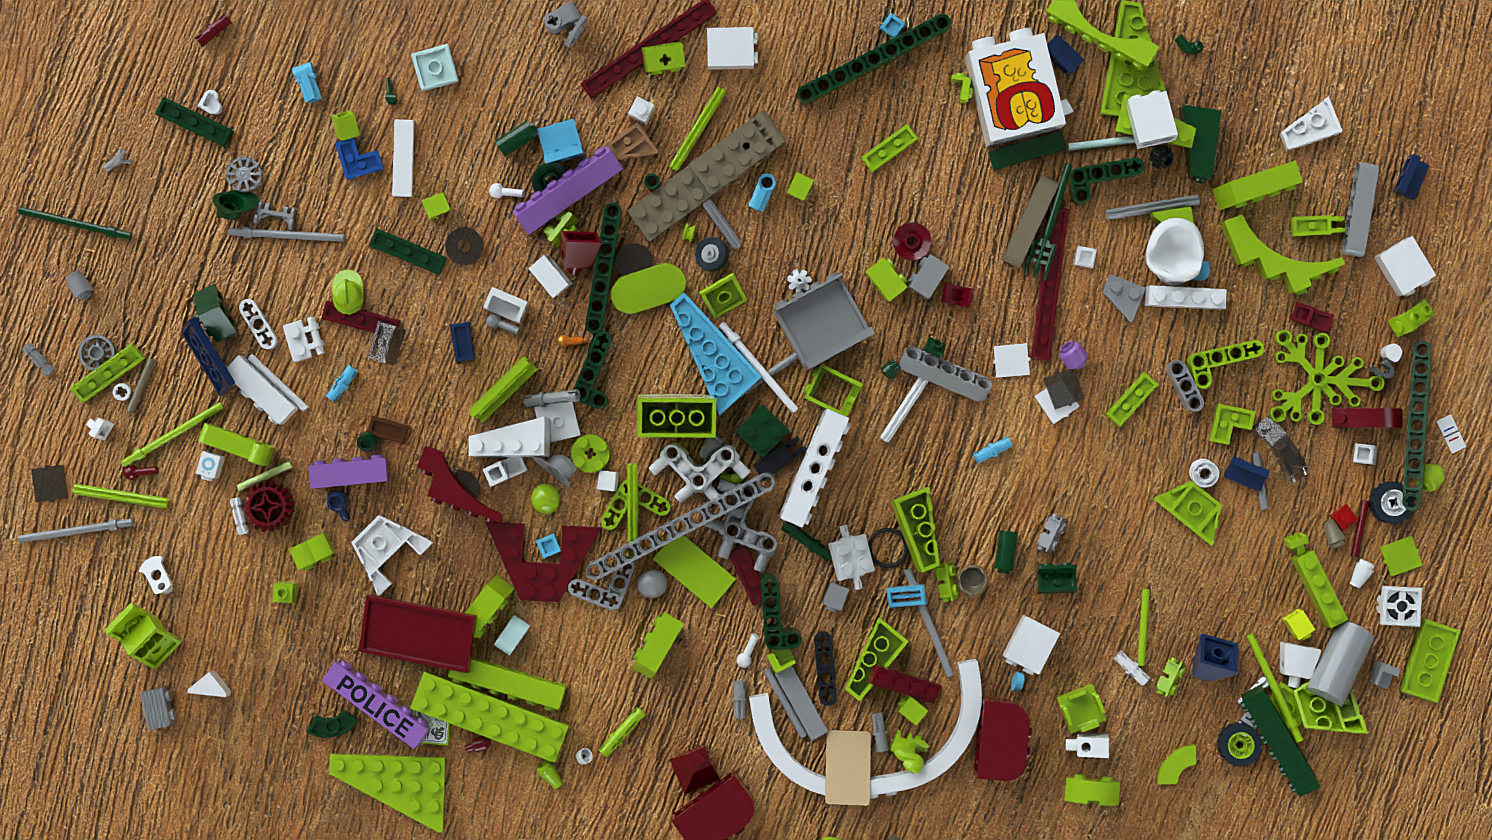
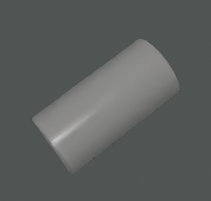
(1340, 662)

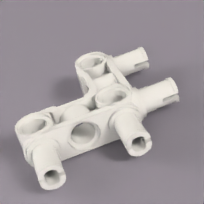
(688, 469)

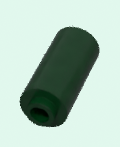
(516, 137)
(1006, 551)

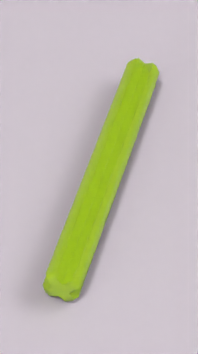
(697, 129)
(632, 491)
(121, 496)

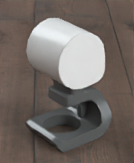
(1390, 354)

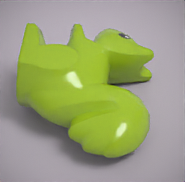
(905, 751)

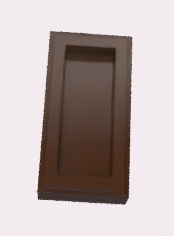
(388, 429)

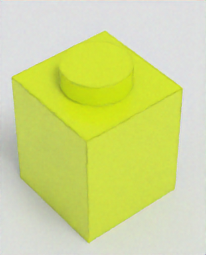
(1299, 625)

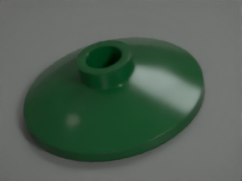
(539, 176)

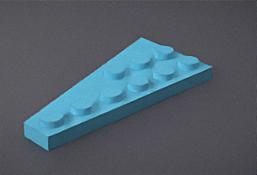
(718, 361)

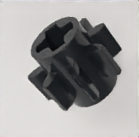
(1161, 156)

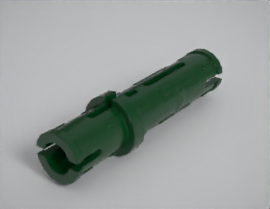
(815, 546)

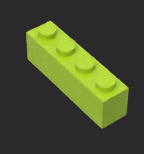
(1319, 589)

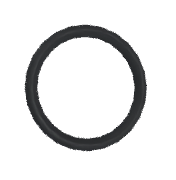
(905, 548)

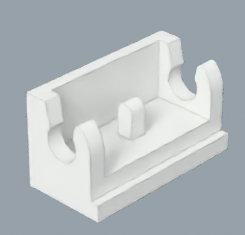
(550, 275)

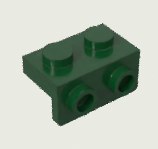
(1056, 578)

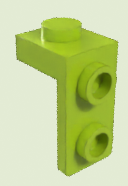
(1411, 319)

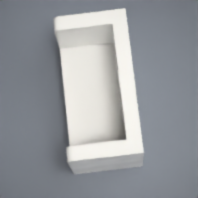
(506, 305)

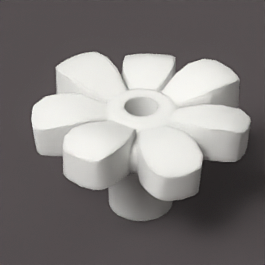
(799, 285)

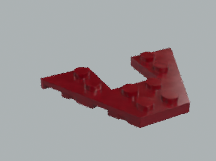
(537, 579)

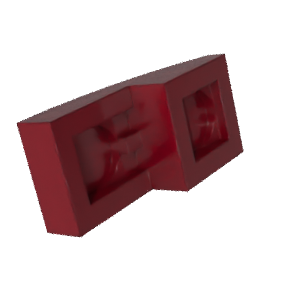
(1312, 317)

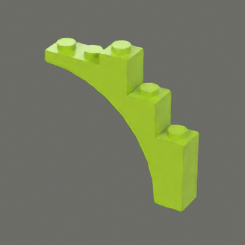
(1247, 247)

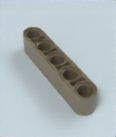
(1030, 221)

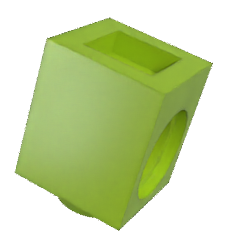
(285, 592)
(911, 709)

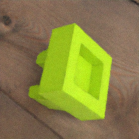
(1296, 542)

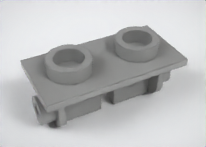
(1056, 528)

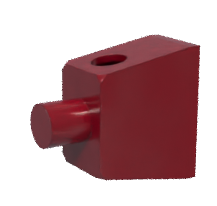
(578, 249)

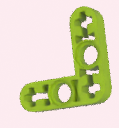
(621, 494)

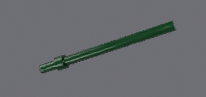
(110, 231)

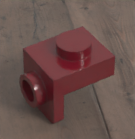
(957, 295)

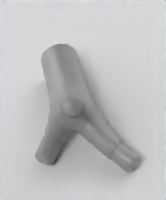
(117, 160)

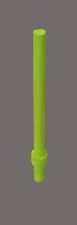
(141, 453)
(1291, 723)

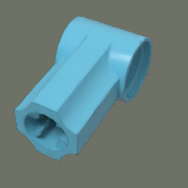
(306, 78)
(761, 194)

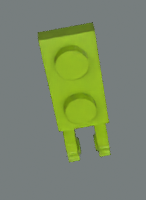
(1315, 225)

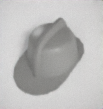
(559, 466)

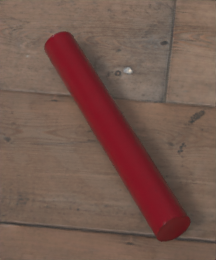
(1360, 528)

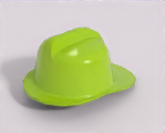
(347, 292)

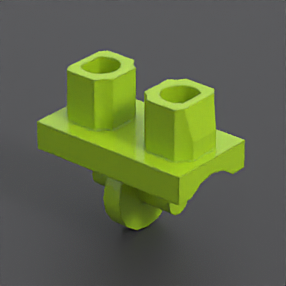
(567, 223)

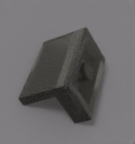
(386, 343)

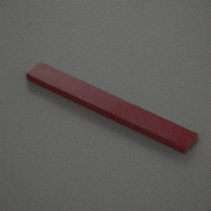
(633, 57)
(1049, 292)

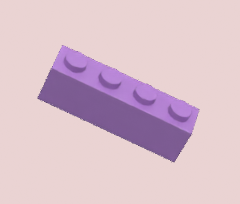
(349, 473)

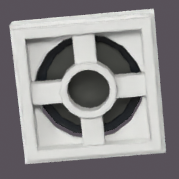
(1398, 605)

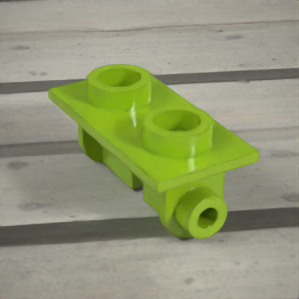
(950, 588)
(1175, 672)

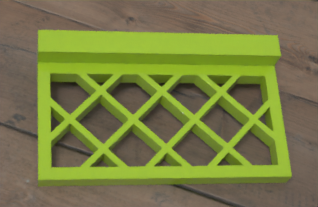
(503, 389)

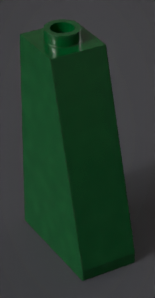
(1202, 154)

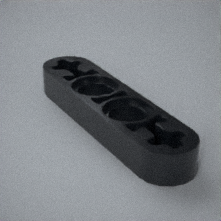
(822, 668)

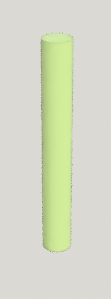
(264, 476)

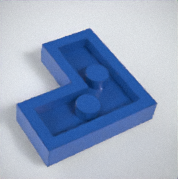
(353, 163)

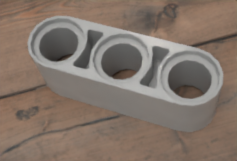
(1192, 392)

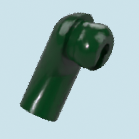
(1189, 47)

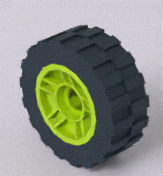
(1245, 753)

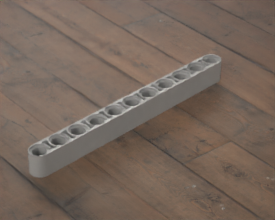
(672, 531)

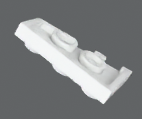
(1313, 126)

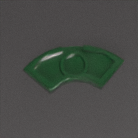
(332, 726)

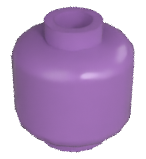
(1073, 355)

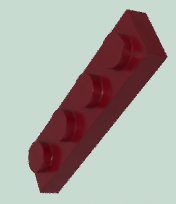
(904, 683)

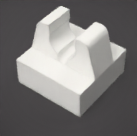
(99, 428)

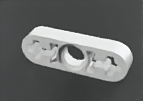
(261, 339)

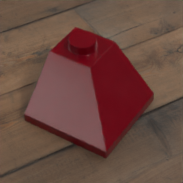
(694, 768)

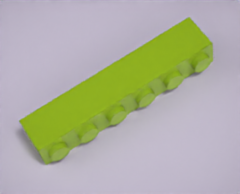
(512, 682)

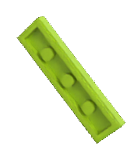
(107, 372)

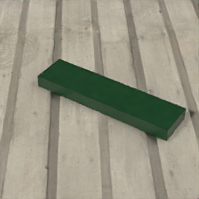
(194, 122)
(1027, 150)
(407, 251)

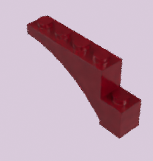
(448, 489)

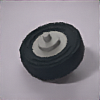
(712, 254)

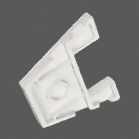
(380, 542)

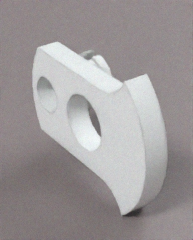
(149, 567)

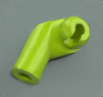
(732, 478)

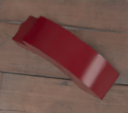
(1367, 417)

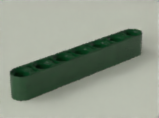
(603, 259)

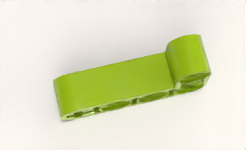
(1225, 358)
(237, 444)

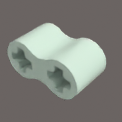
(511, 635)

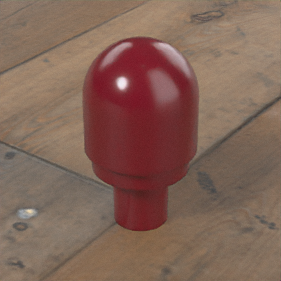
(478, 744)

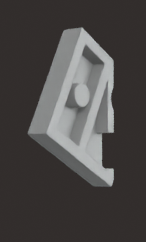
(1124, 295)

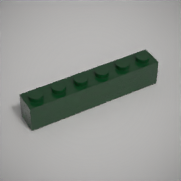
(1280, 741)

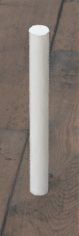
(278, 383)

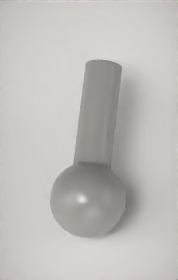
(494, 321)

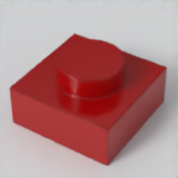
(1344, 517)

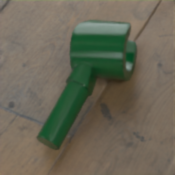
(390, 97)

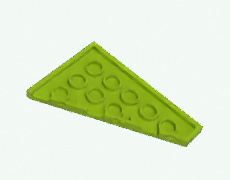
(1121, 75)
(403, 782)

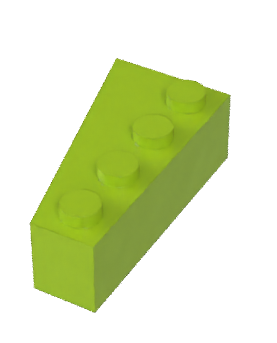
(1258, 185)
(917, 526)

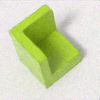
(345, 125)
(800, 186)
(436, 205)
(781, 659)

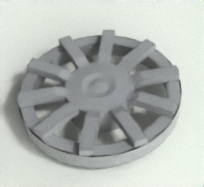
(577, 31)
(244, 174)
(95, 352)

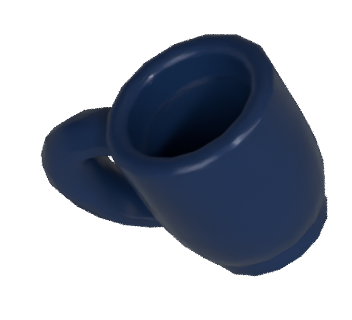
(339, 502)

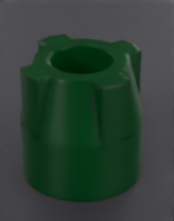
(651, 176)
(890, 369)

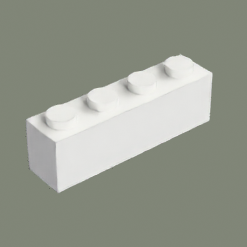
(1185, 297)
(261, 390)

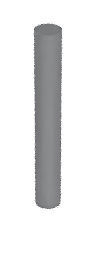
(1262, 494)

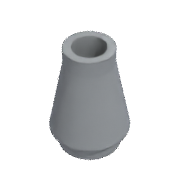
(710, 446)

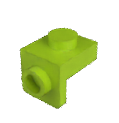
(966, 91)

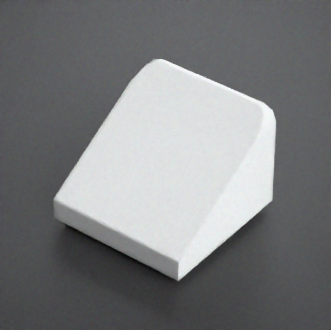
(1365, 454)

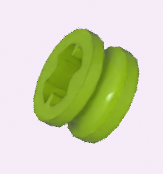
(688, 232)

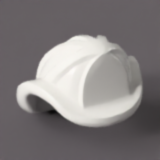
(1175, 251)

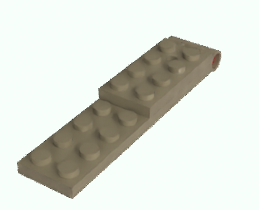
(707, 175)

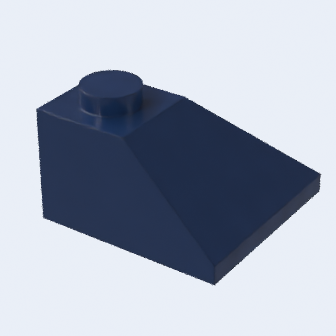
(1215, 658)

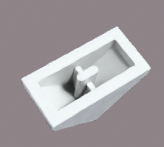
(211, 685)

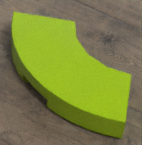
(1176, 763)

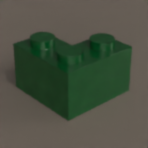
(213, 313)

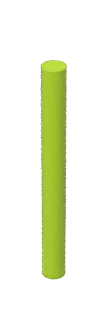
(1143, 627)

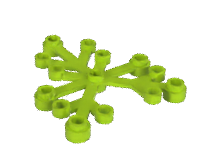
(1341, 380)

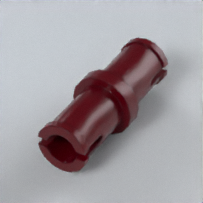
(213, 30)

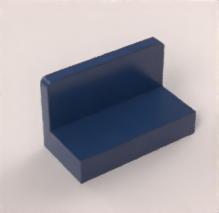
(1063, 55)
(1411, 177)
(1246, 473)

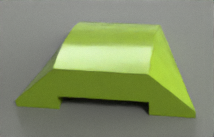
(1324, 715)

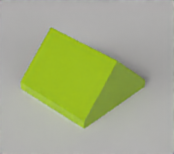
(723, 296)

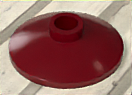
(912, 231)

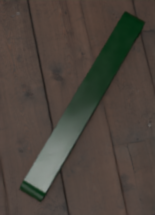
(880, 53)
(1414, 417)

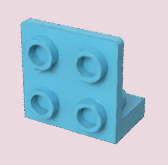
(560, 142)

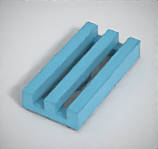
(922, 594)

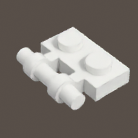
(298, 340)

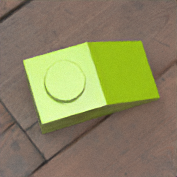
(1185, 213)

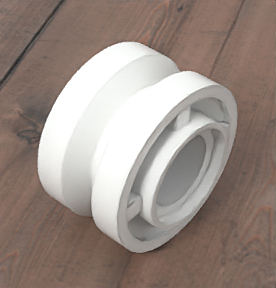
(1212, 476)

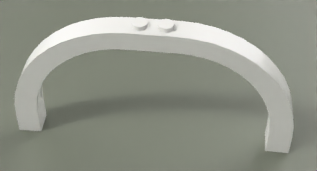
(888, 783)

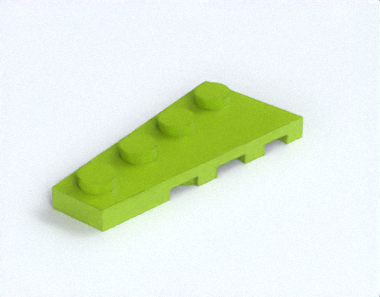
(1185, 132)

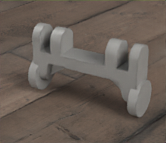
(262, 213)

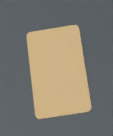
(848, 767)

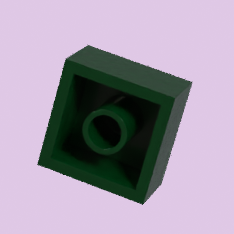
(762, 431)

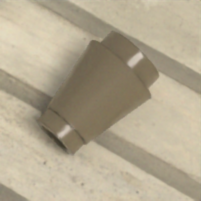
(1333, 534)

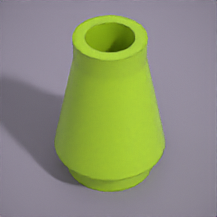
(549, 773)

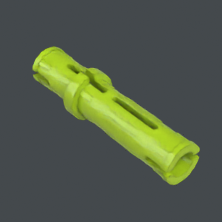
(619, 735)

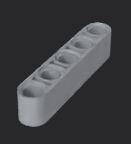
(1360, 209)
(945, 374)

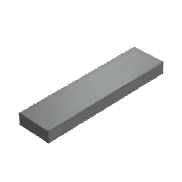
(801, 702)

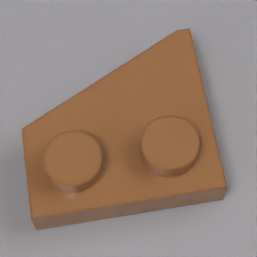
(632, 144)

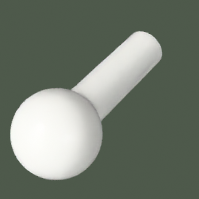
(497, 191)
(744, 659)

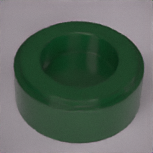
(367, 441)

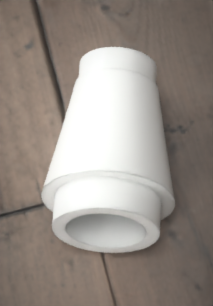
(1361, 573)

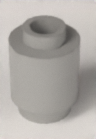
(79, 285)

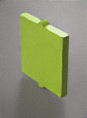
(1401, 556)

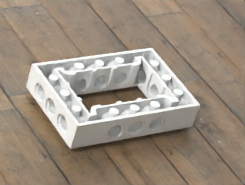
(827, 433)

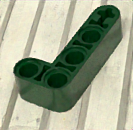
(1105, 176)
(596, 368)
(774, 611)

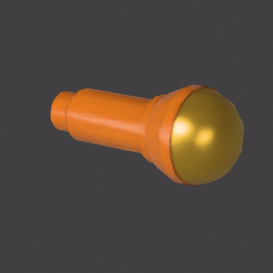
(564, 341)

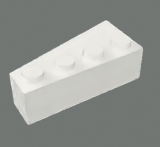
(516, 440)

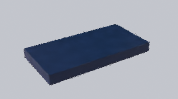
(207, 356)

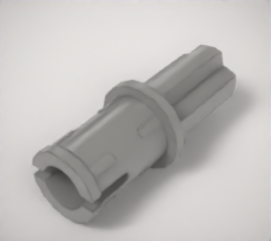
(739, 699)
(879, 732)

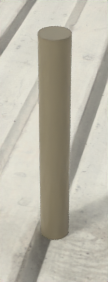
(141, 385)

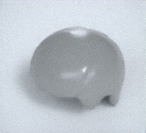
(652, 583)

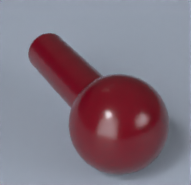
(132, 472)

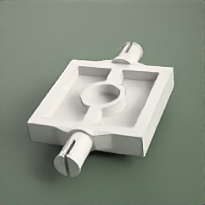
(851, 557)

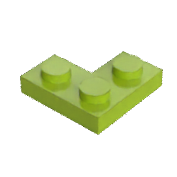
(1226, 418)

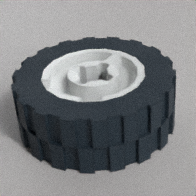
(1381, 506)

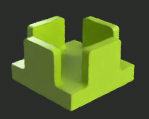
(1082, 709)

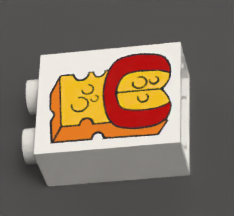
(1014, 87)

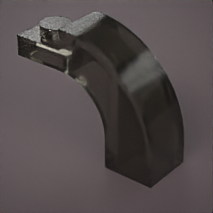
(1283, 448)

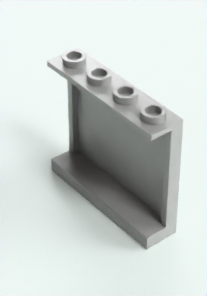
(822, 321)

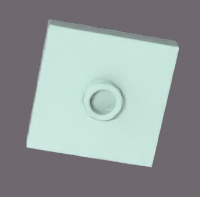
(434, 67)

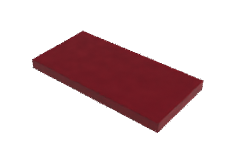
(418, 633)

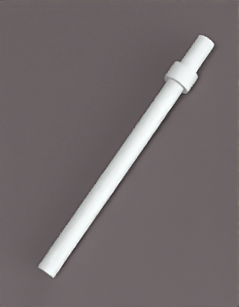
(734, 339)

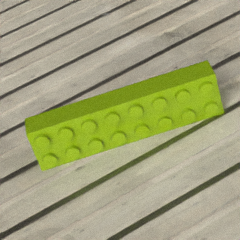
(490, 716)

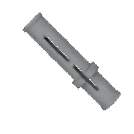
(544, 399)

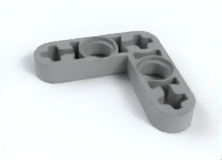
(612, 590)

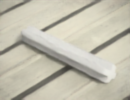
(903, 409)

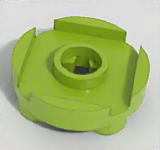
(584, 444)

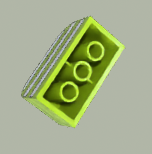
(676, 415)

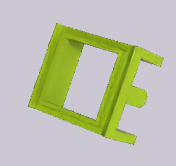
(818, 374)

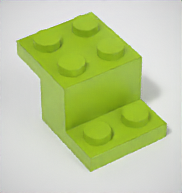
(143, 636)

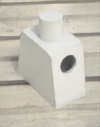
(1298, 662)
(1098, 745)

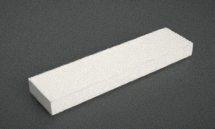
(403, 158)

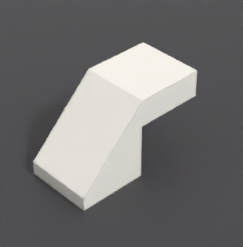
(504, 470)

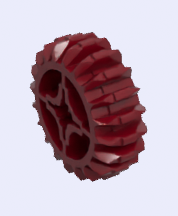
(251, 507)

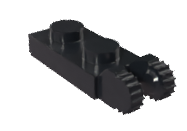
(778, 458)

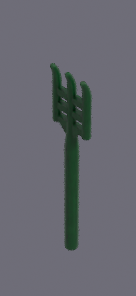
(1044, 242)

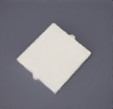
(1011, 360)
(1054, 415)

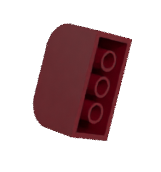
(1001, 740)
(716, 811)

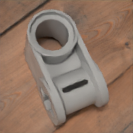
(563, 16)

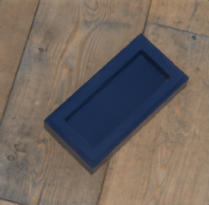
(462, 342)

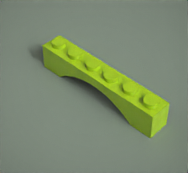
(1136, 51)

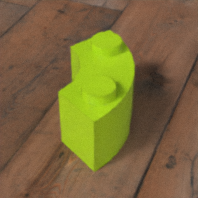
(1089, 790)

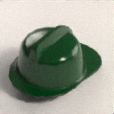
(233, 203)

